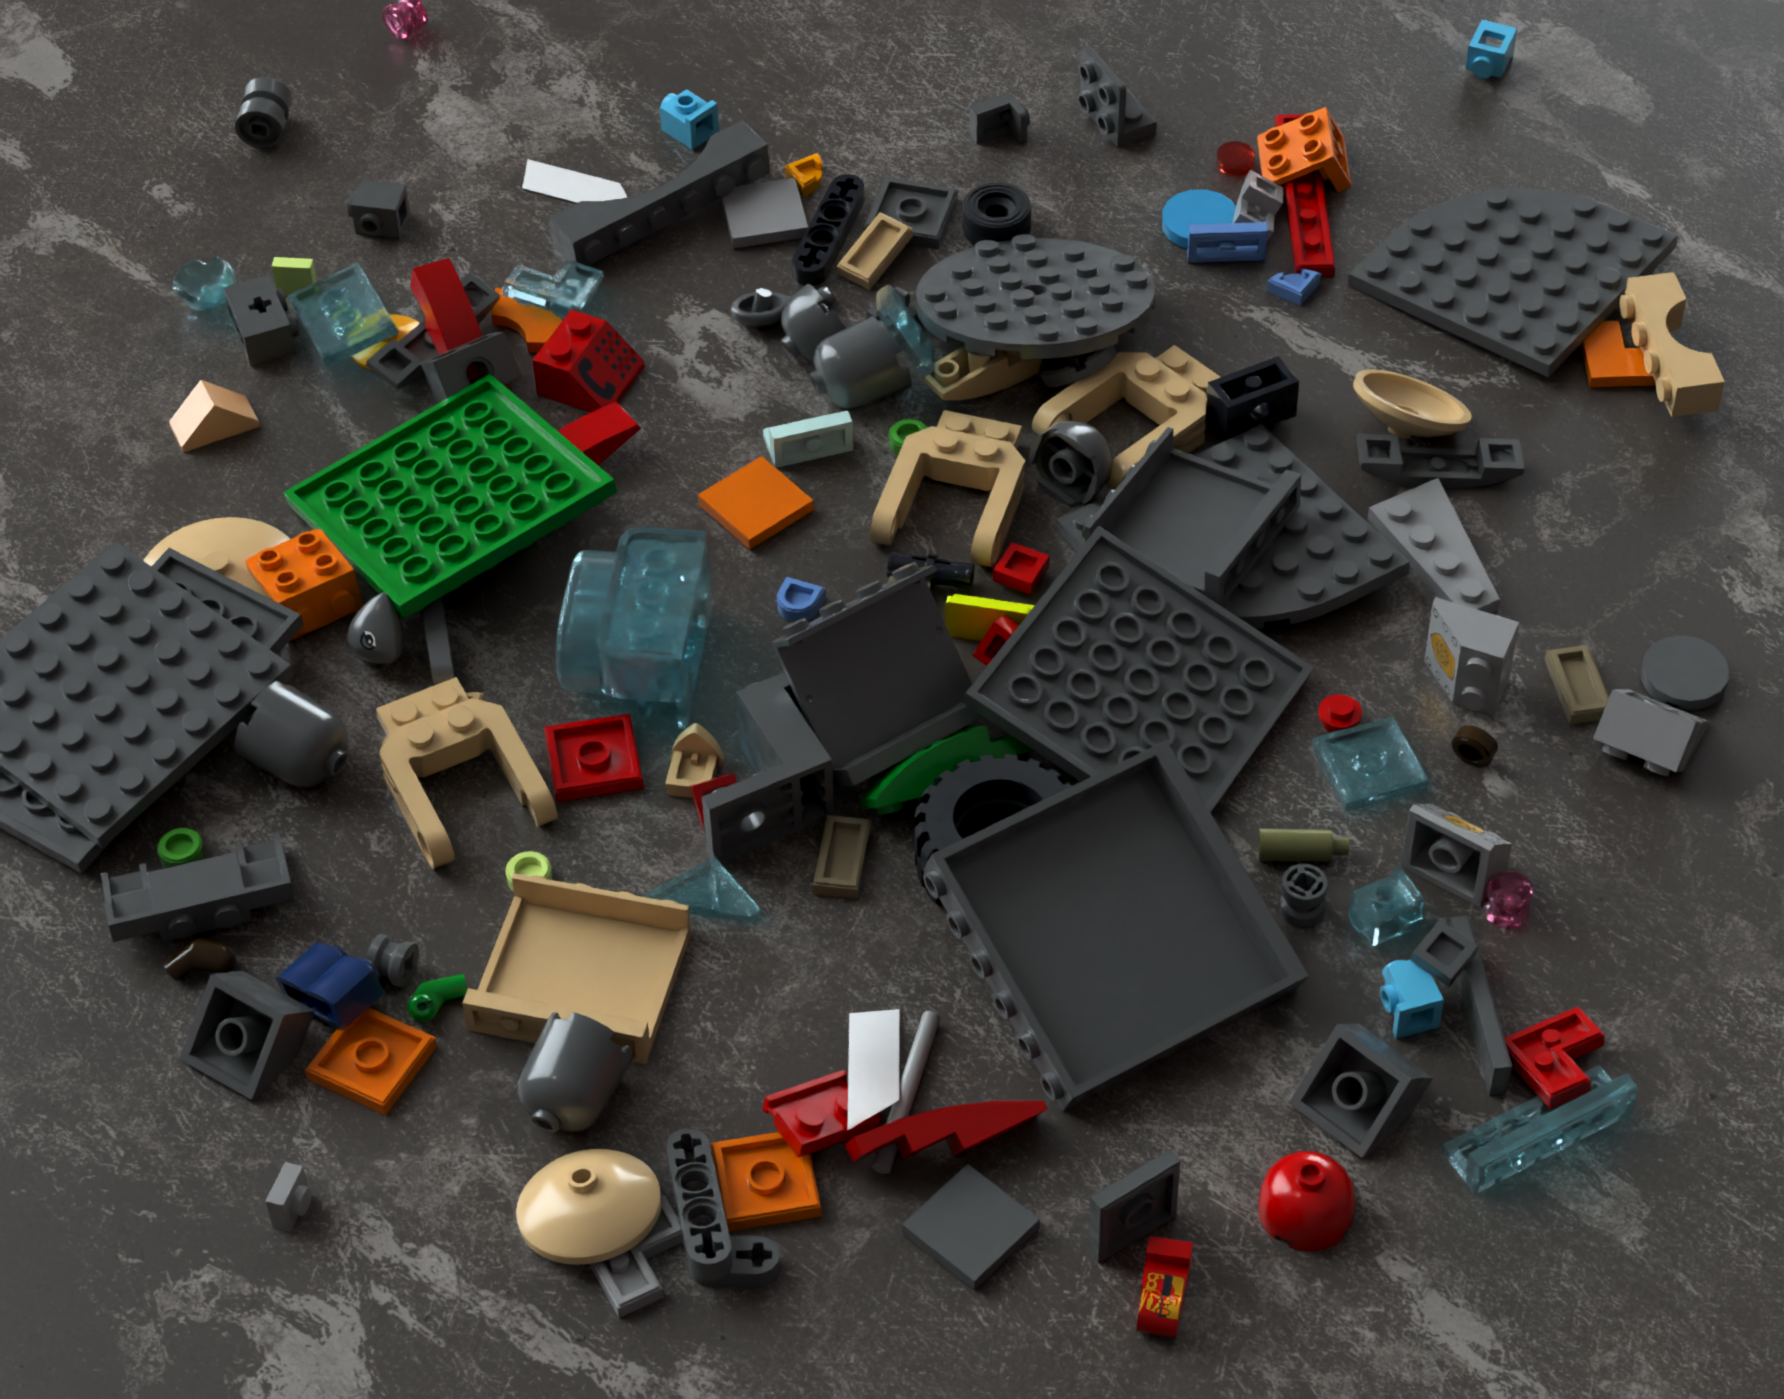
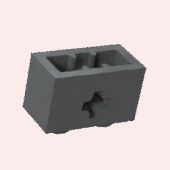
(261, 320)

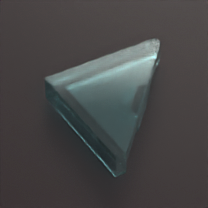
(709, 893)

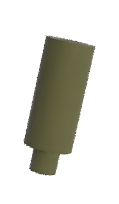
(1300, 845)

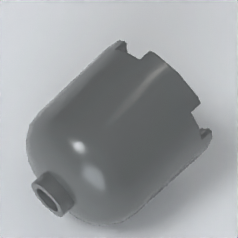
(859, 365)
(293, 737)
(571, 1073)

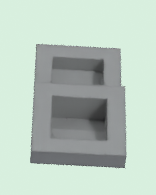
(1258, 201)

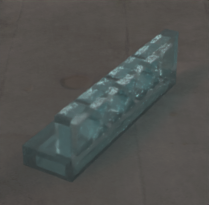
(1539, 1136)

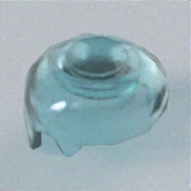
(202, 284)

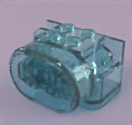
(638, 619)

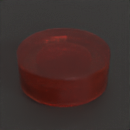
(1235, 158)

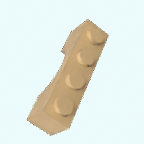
(1683, 377)

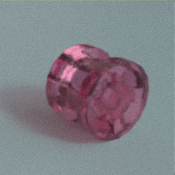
(404, 16)
(1516, 893)

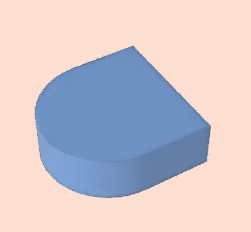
(799, 599)

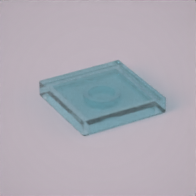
(1369, 763)

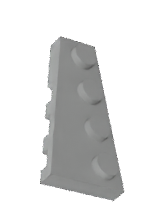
(1434, 541)

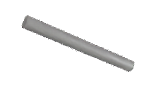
(909, 1084)

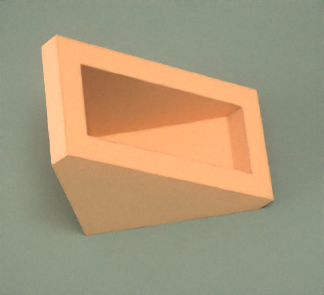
(211, 415)

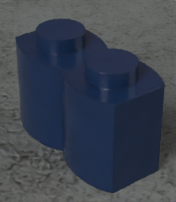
(332, 984)

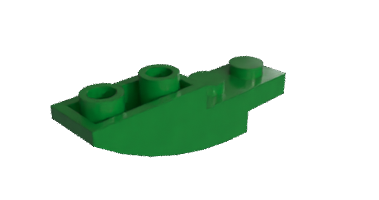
(917, 772)

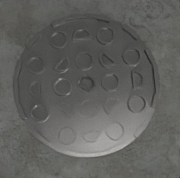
(1035, 297)

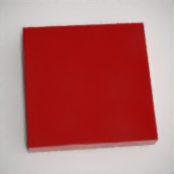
(593, 757)

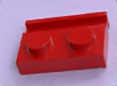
(815, 1114)

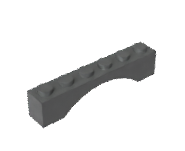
(603, 227)

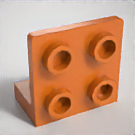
(1303, 147)

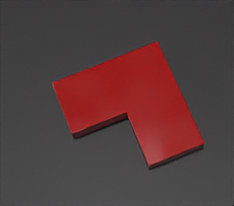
(1546, 1055)

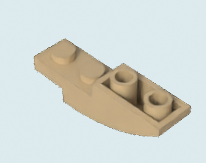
(974, 375)

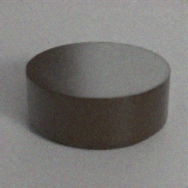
(1474, 746)

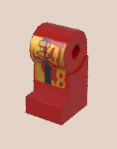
(1164, 1286)

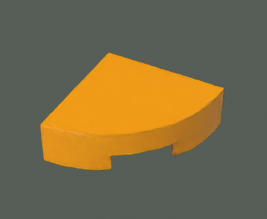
(807, 173)

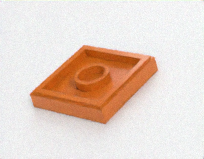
(755, 502)
(372, 1060)
(764, 1182)

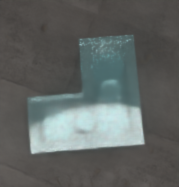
(567, 290)

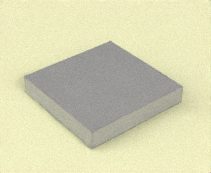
(764, 213)

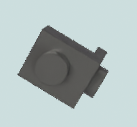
(997, 118)

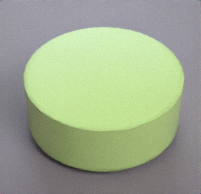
(528, 864)

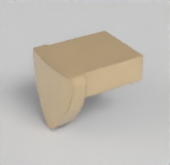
(693, 760)

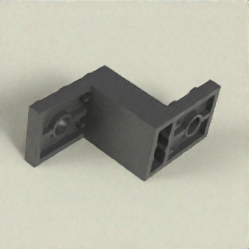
(790, 779)

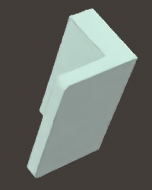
(809, 438)

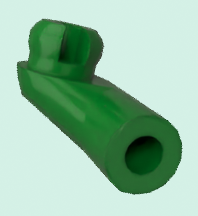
(432, 995)

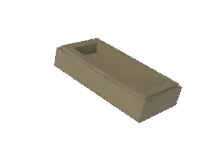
(1577, 683)
(842, 857)

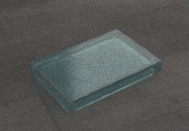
(342, 314)
(905, 330)

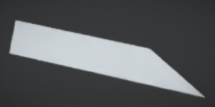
(569, 184)
(872, 1064)

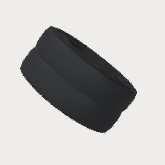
(992, 200)

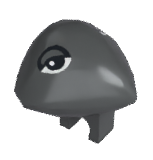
(378, 631)

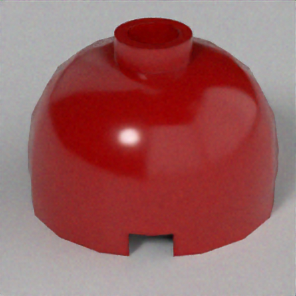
(1307, 1201)

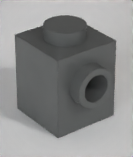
(379, 209)

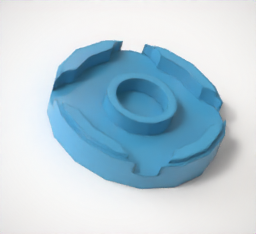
(1194, 208)

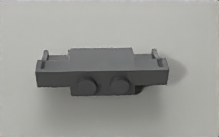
(197, 894)

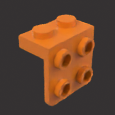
(308, 578)

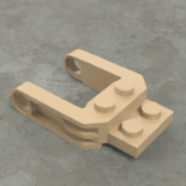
(1163, 388)
(962, 453)
(440, 731)

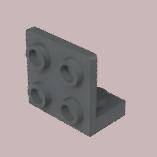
(1110, 102)

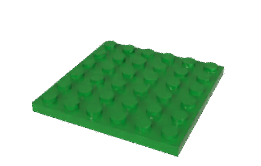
(450, 494)

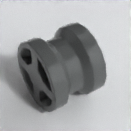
(394, 959)

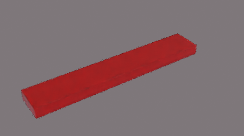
(1308, 219)

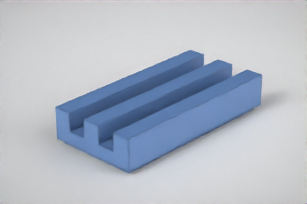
(1230, 238)

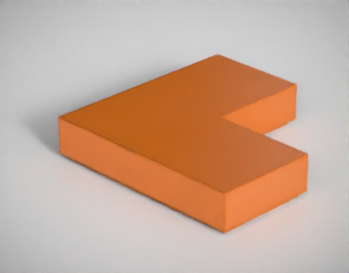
(1609, 361)

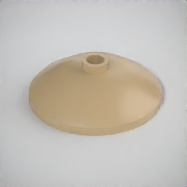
(1410, 405)
(589, 1206)

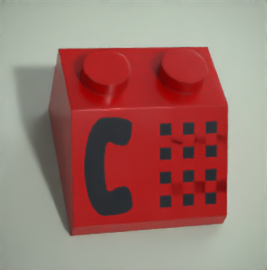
(585, 363)

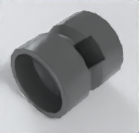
(263, 112)

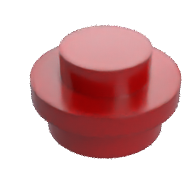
(1339, 712)

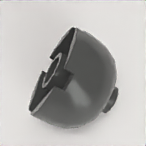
(807, 323)
(1071, 461)

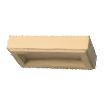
(874, 251)

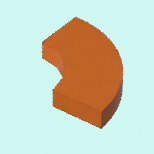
(531, 322)

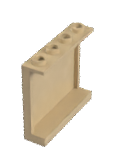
(583, 955)

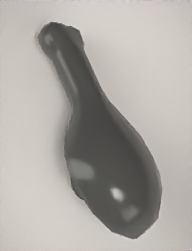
(766, 307)

